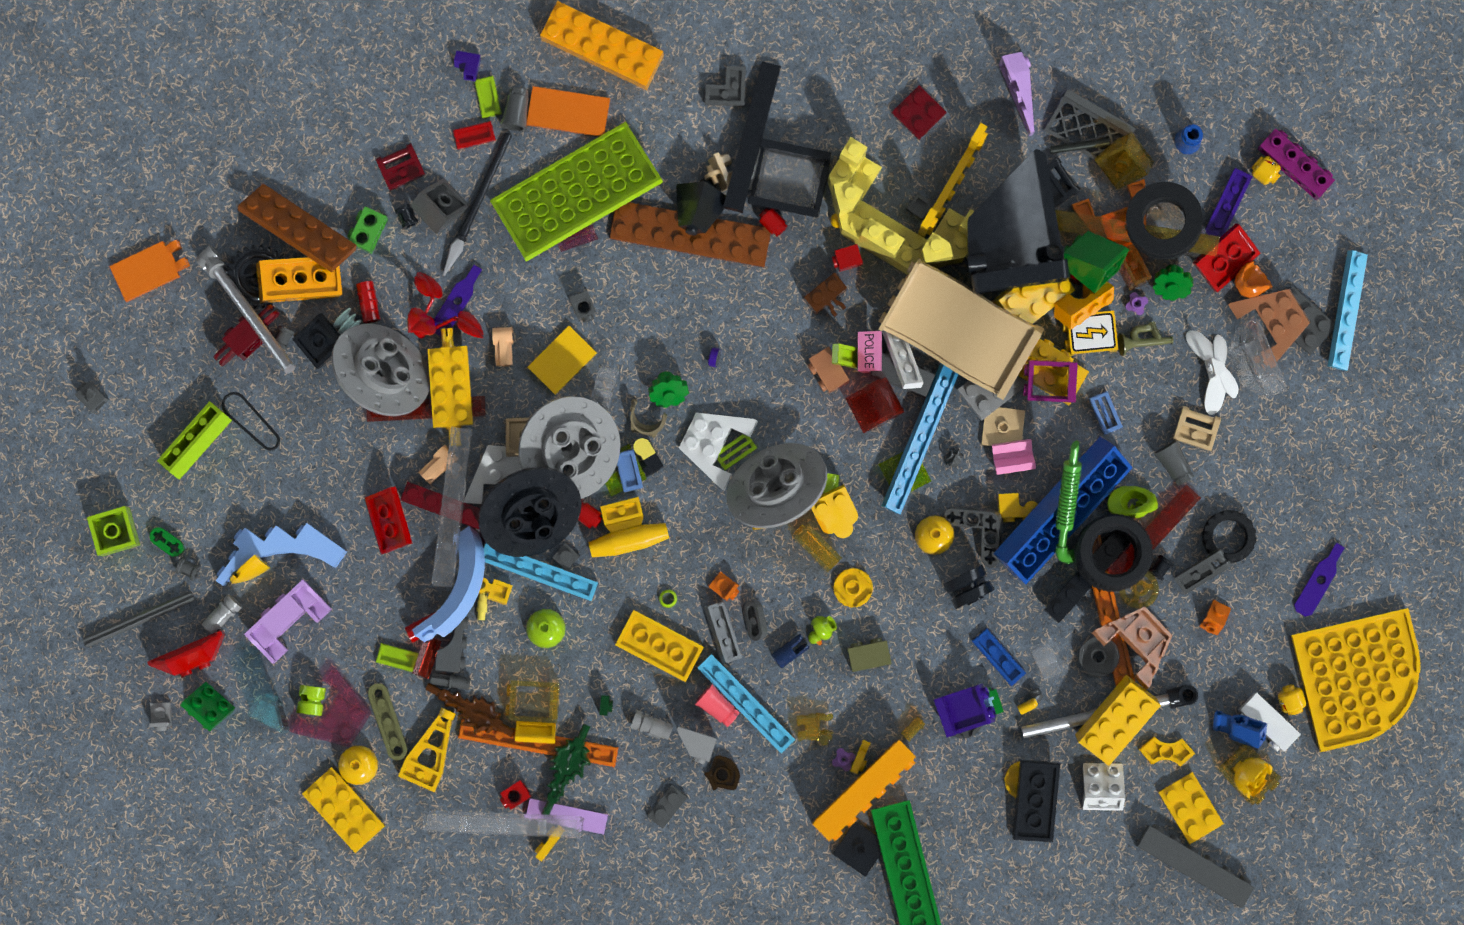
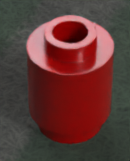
(773, 222)
(589, 515)

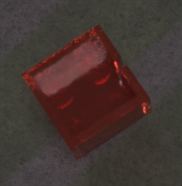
(874, 405)

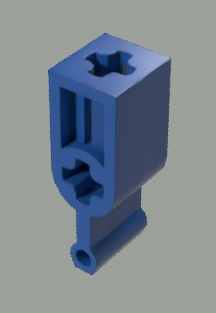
(1241, 728)

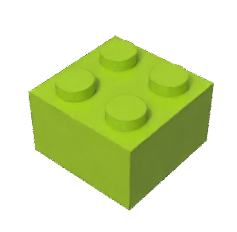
(113, 531)

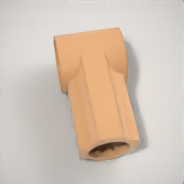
(503, 346)
(436, 466)

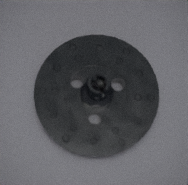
(529, 511)

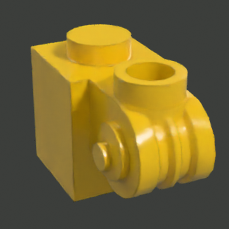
(1010, 508)

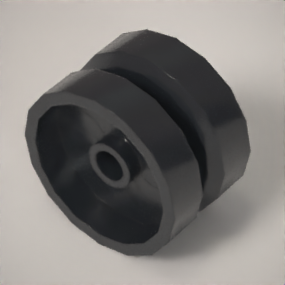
(969, 587)

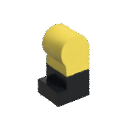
(644, 449)

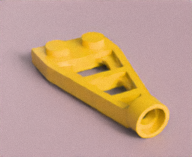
(419, 773)

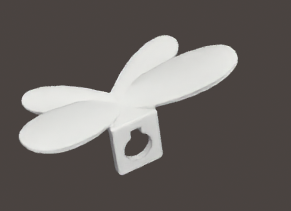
(1219, 377)

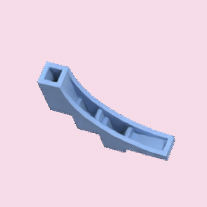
(277, 541)

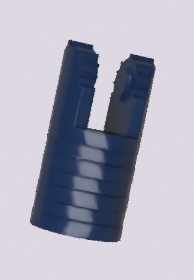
(785, 654)

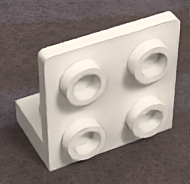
(1103, 786)

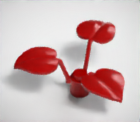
(424, 325)

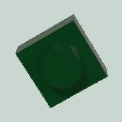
(606, 705)

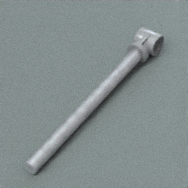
(212, 263)

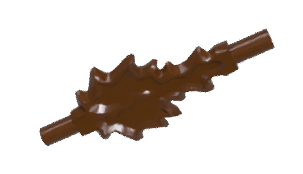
(476, 713)

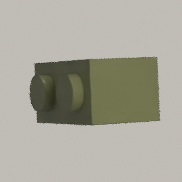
(869, 655)

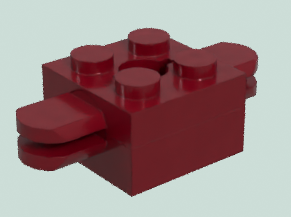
(243, 339)

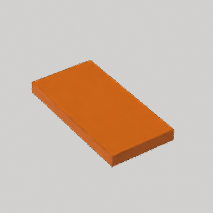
(568, 111)

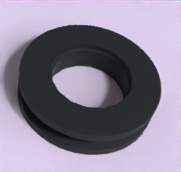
(1164, 193)

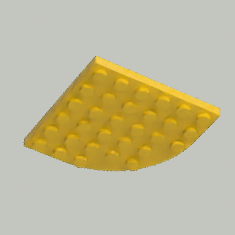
(1358, 676)

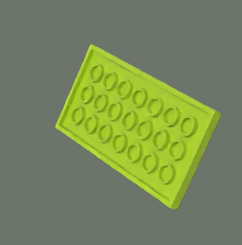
(576, 191)

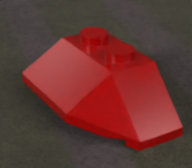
(190, 656)

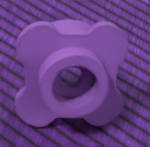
(1139, 309)
(838, 760)

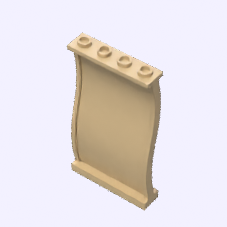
(960, 328)

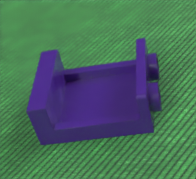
(965, 710)

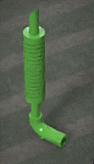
(1067, 503)

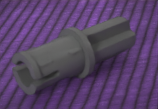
(450, 681)

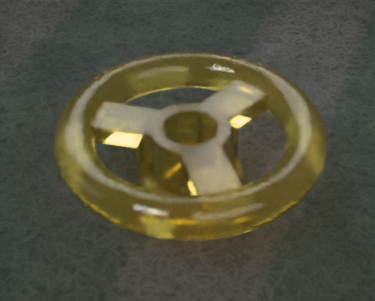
(1153, 586)

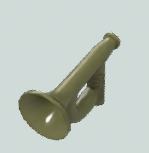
(1127, 343)

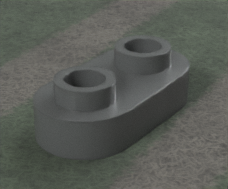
(755, 620)

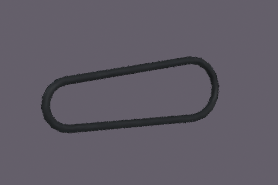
(223, 408)

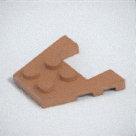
(1280, 315)
(1144, 636)

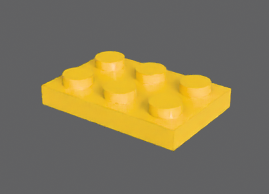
(1190, 808)

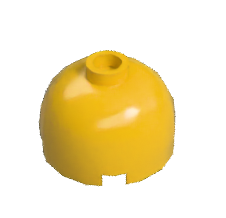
(934, 535)
(358, 765)
(1250, 775)

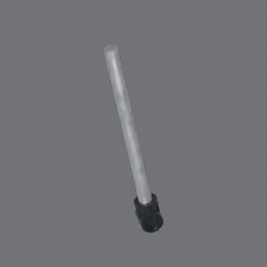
(1172, 698)

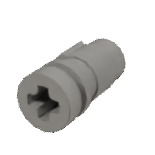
(221, 614)
(655, 727)

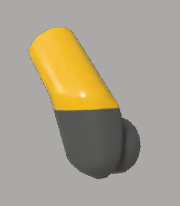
(1032, 703)

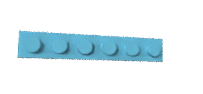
(1347, 310)
(542, 573)
(746, 703)

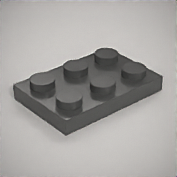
(1319, 327)

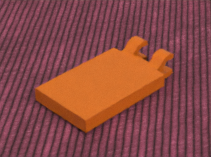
(148, 269)

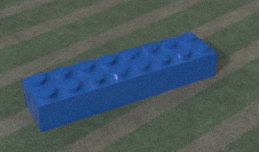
(1036, 536)

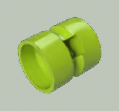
(311, 700)

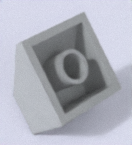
(697, 744)

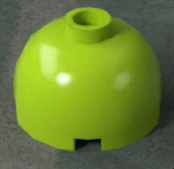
(545, 628)

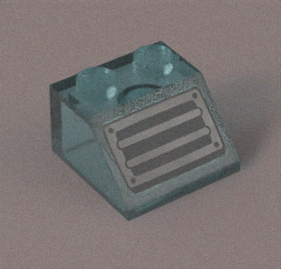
(269, 712)

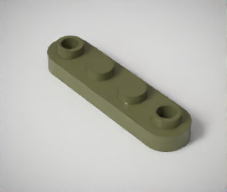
(387, 721)

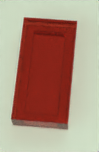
(426, 658)

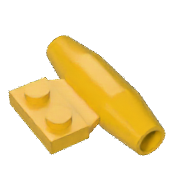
(626, 530)

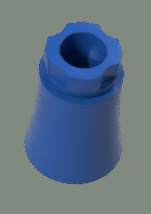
(1184, 143)

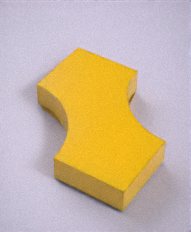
(1156, 751)

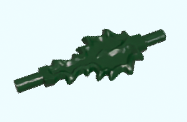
(568, 762)

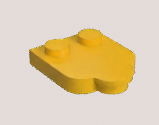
(836, 512)

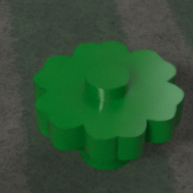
(1172, 283)
(668, 390)

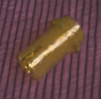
(913, 728)

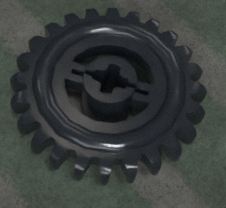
(239, 266)

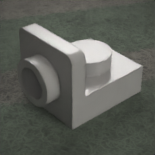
(160, 716)

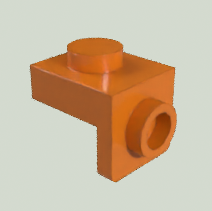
(1215, 617)

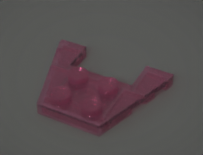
(342, 719)

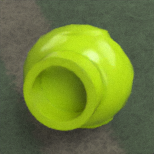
(823, 629)

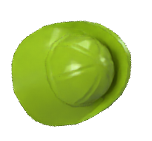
(1119, 499)

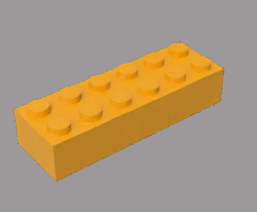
(602, 45)
(864, 790)

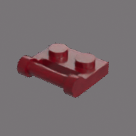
(403, 172)

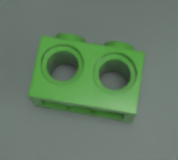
(372, 231)

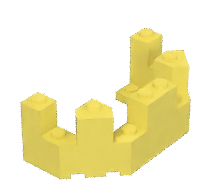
(880, 233)

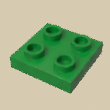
(207, 706)

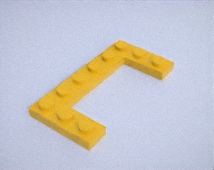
(957, 176)

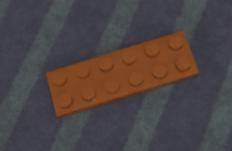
(297, 227)

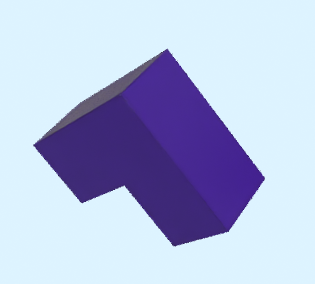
(469, 62)

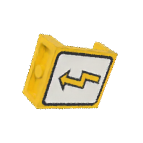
(1093, 335)

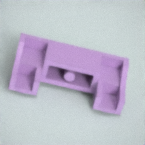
(282, 616)

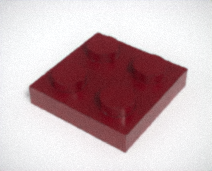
(918, 112)

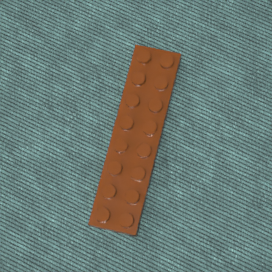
(660, 229)

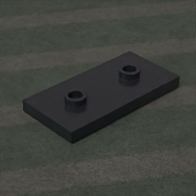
(1036, 800)

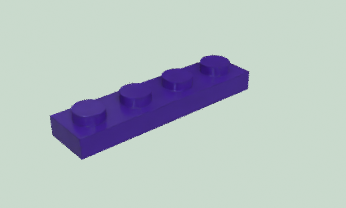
(1228, 203)

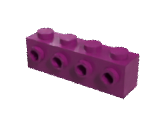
(1296, 164)

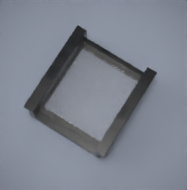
(790, 178)

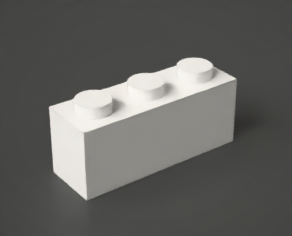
(1279, 730)

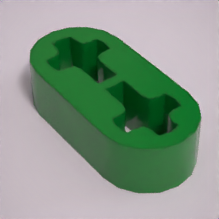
(169, 538)

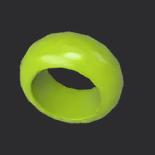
(668, 605)

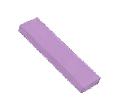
(592, 822)

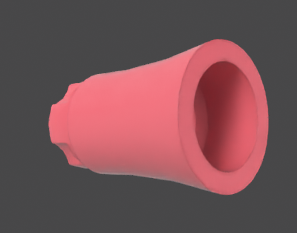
(717, 706)

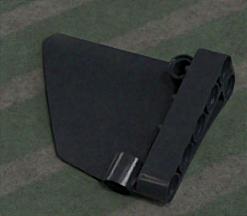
(1014, 233)

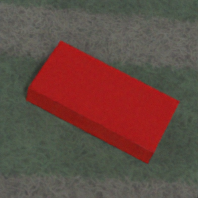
(474, 135)

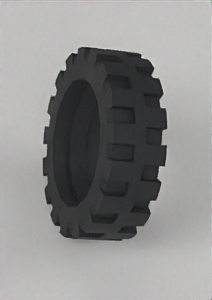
(1241, 519)

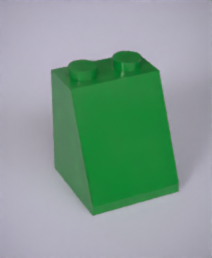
(1094, 259)

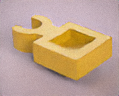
(497, 591)
(859, 762)

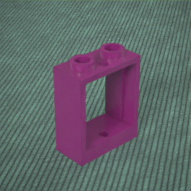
(1072, 381)

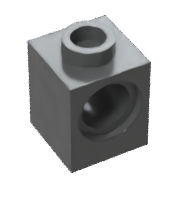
(580, 298)

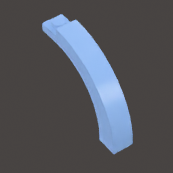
(464, 591)

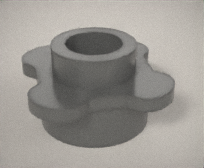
(954, 458)

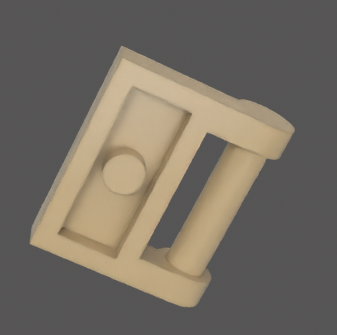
(1194, 434)

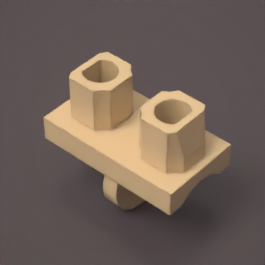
(717, 170)

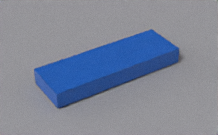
(998, 657)

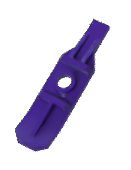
(463, 290)
(1313, 590)

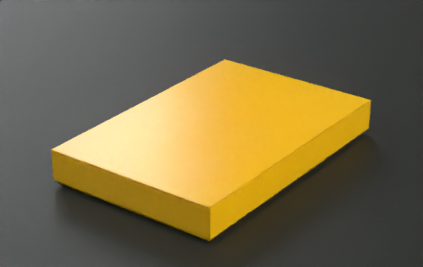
(562, 360)

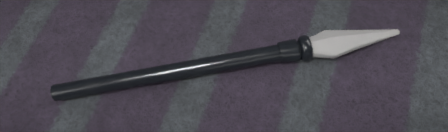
(457, 245)

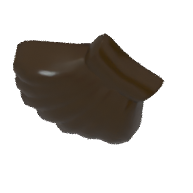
(723, 773)

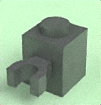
(91, 396)

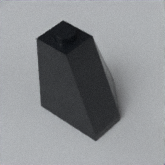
(698, 206)

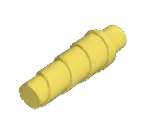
(482, 605)

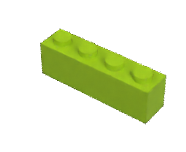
(194, 440)

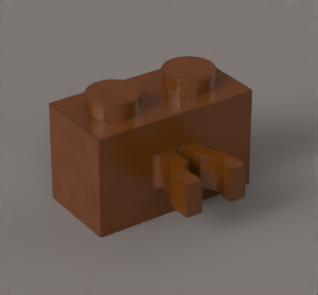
(825, 294)

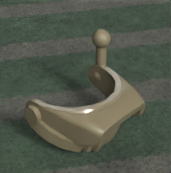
(638, 427)

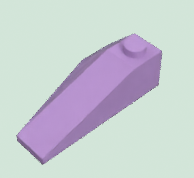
(1017, 76)

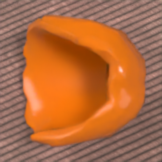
(1251, 281)

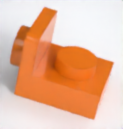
(724, 587)

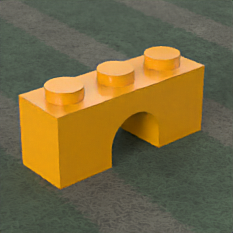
(1074, 311)

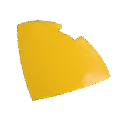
(250, 570)

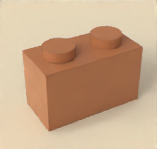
(830, 375)

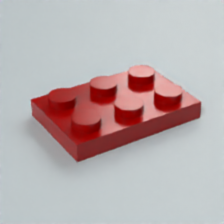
(1233, 253)
(388, 520)

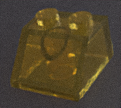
(1125, 161)

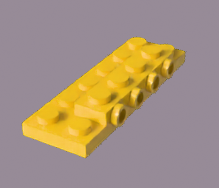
(1052, 378)

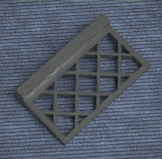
(1094, 112)

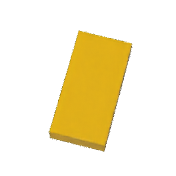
(535, 732)

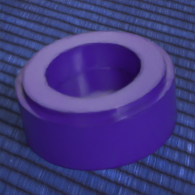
(714, 357)

